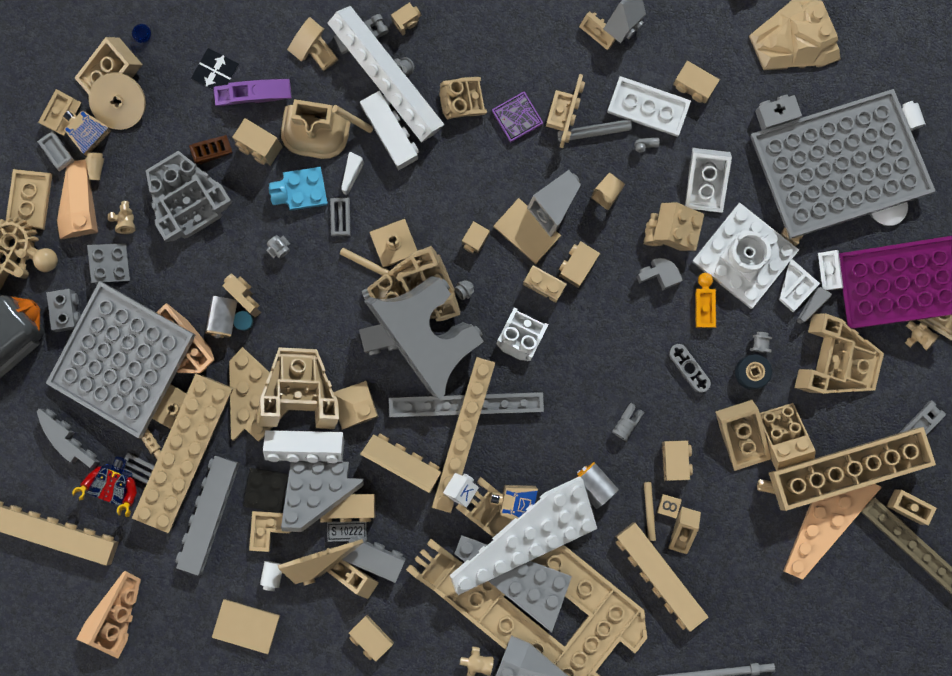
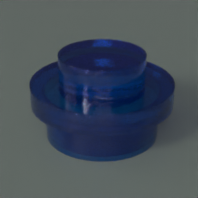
(141, 33)

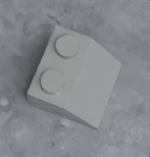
(626, 19)

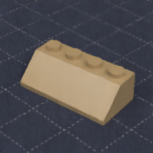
(401, 463)

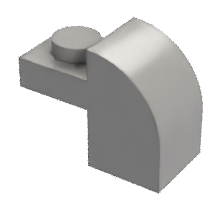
(664, 270)

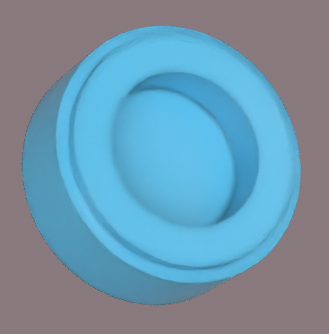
(243, 320)

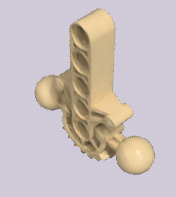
(43, 259)

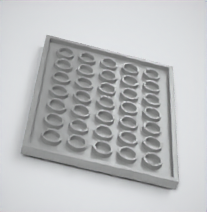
(842, 164)

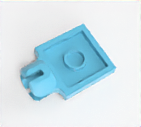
(299, 189)

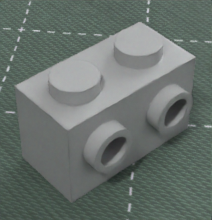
(63, 309)

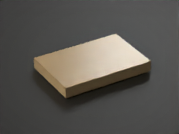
(29, 197)
(525, 231)
(246, 626)

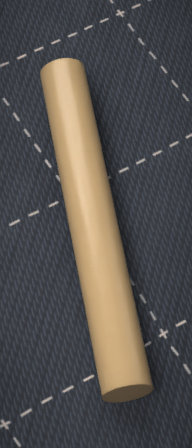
(351, 118)
(364, 262)
(649, 511)

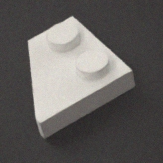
(796, 286)

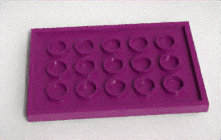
(897, 282)

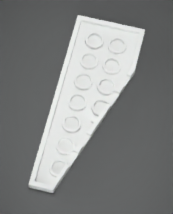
(548, 524)

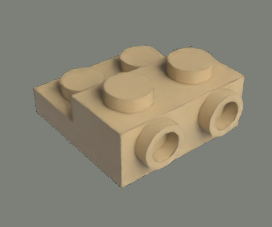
(240, 291)

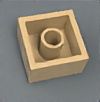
(257, 142)
(678, 226)

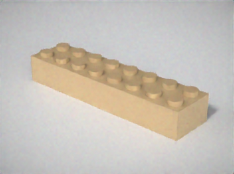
(182, 453)
(852, 468)

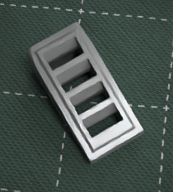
(816, 300)

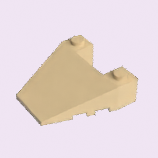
(844, 361)
(298, 383)

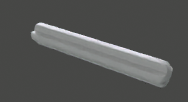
(596, 130)

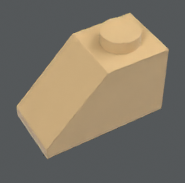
(685, 530)

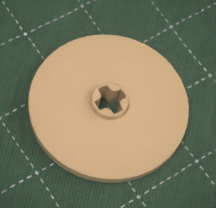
(111, 114)

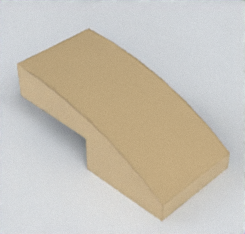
(305, 39)

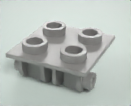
(108, 263)

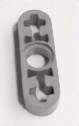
(694, 382)

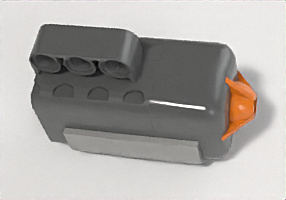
(18, 330)

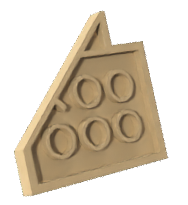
(248, 382)

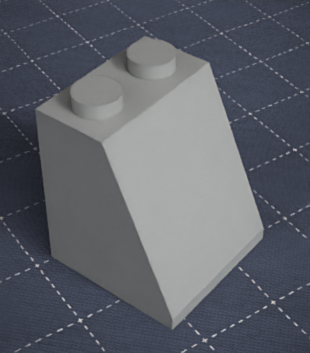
(553, 201)

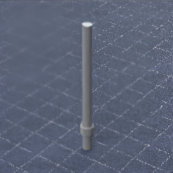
(753, 669)

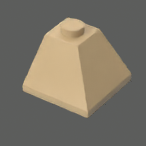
(355, 405)

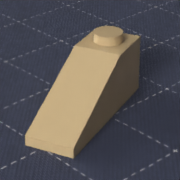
(354, 578)

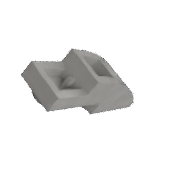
(60, 434)

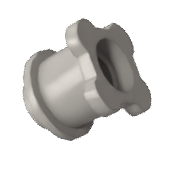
(405, 65)
(761, 343)

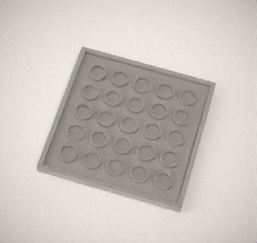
(120, 359)

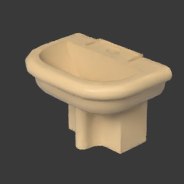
(314, 136)

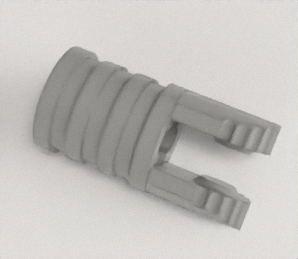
(625, 425)

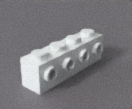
(389, 131)
(303, 446)

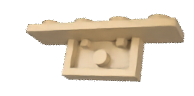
(562, 110)

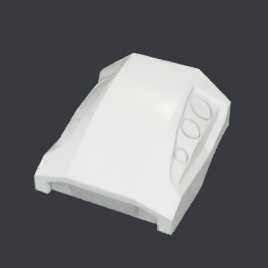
(521, 336)

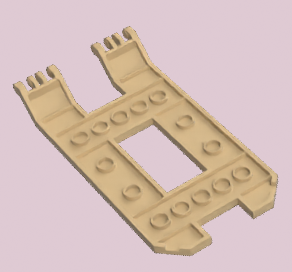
(610, 612)

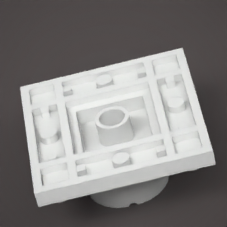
(732, 268)

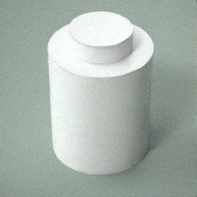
(913, 115)
(270, 576)

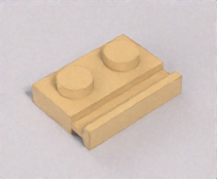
(56, 108)

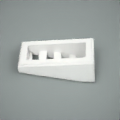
(352, 170)

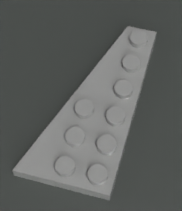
(530, 585)

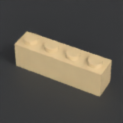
(355, 506)

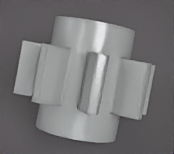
(278, 246)

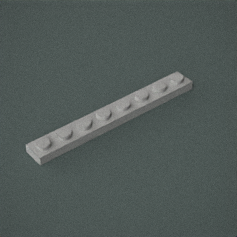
(452, 404)

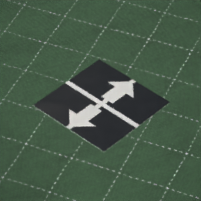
(214, 69)

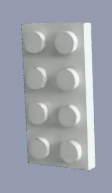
(648, 106)

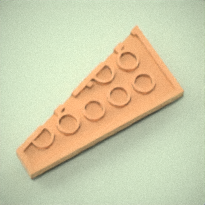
(824, 525)

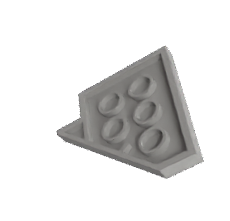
(314, 491)

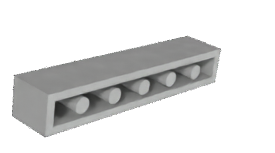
(207, 515)

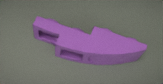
(252, 91)

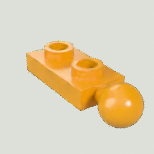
(705, 302)

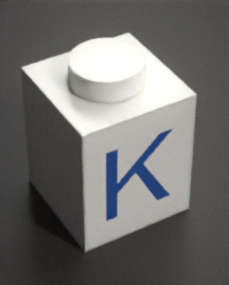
(461, 489)

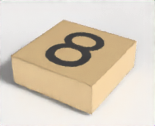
(669, 506)

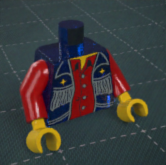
(110, 484)

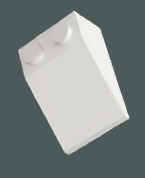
(708, 179)

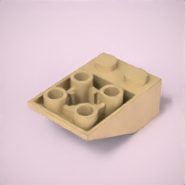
(786, 437)

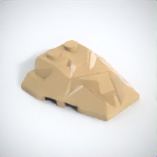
(797, 37)
(410, 274)

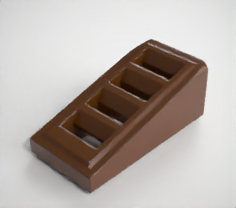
(208, 143)

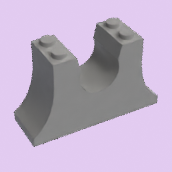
(408, 326)

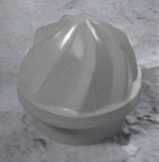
(464, 289)

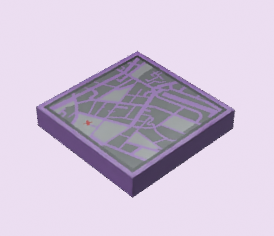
(517, 117)

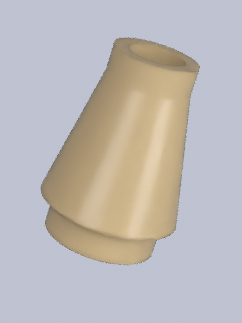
(94, 165)

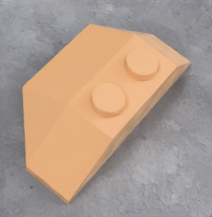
(199, 353)

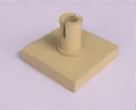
(393, 242)
(169, 406)

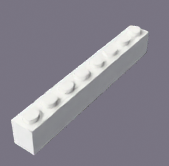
(385, 73)

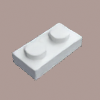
(830, 270)

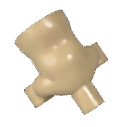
(124, 218)
(650, 230)
(921, 334)
(477, 663)

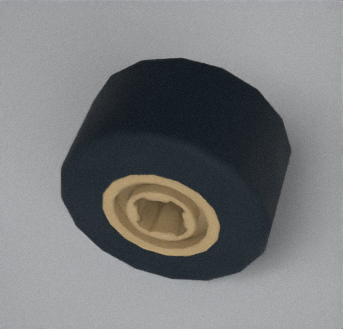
(753, 372)

